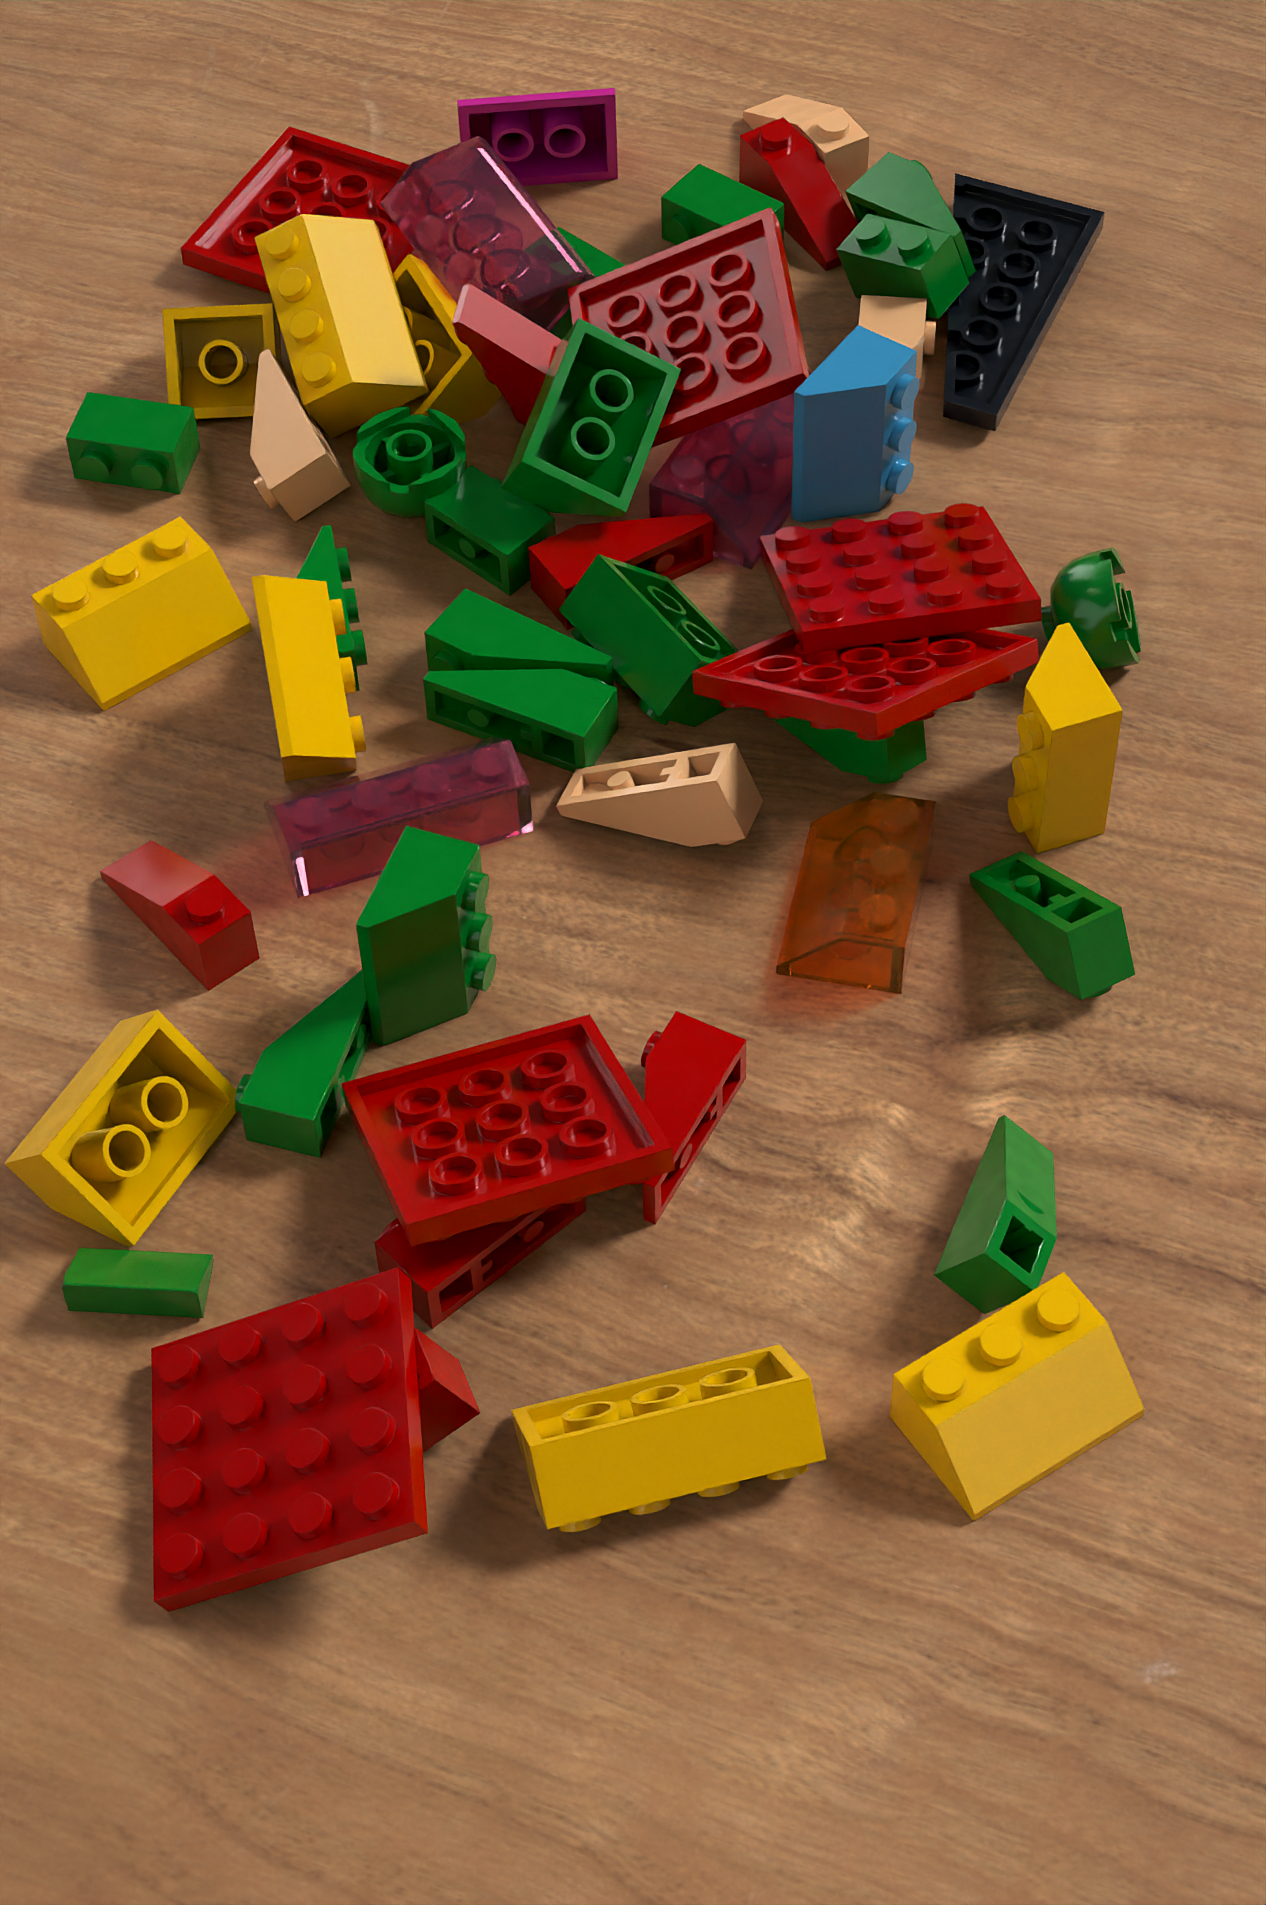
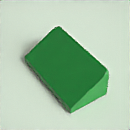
(138, 1282)

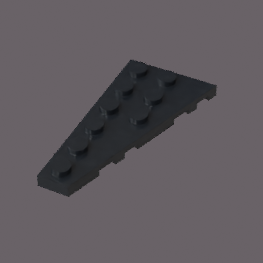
(1025, 265)

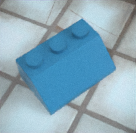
(854, 428)

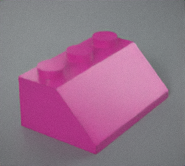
(547, 134)

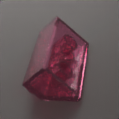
(486, 231)
(736, 476)
(353, 824)

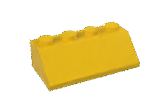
(340, 319)
(669, 1437)

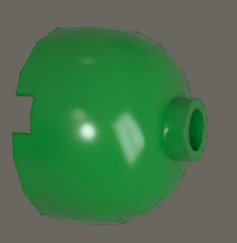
(408, 459)
(1096, 609)

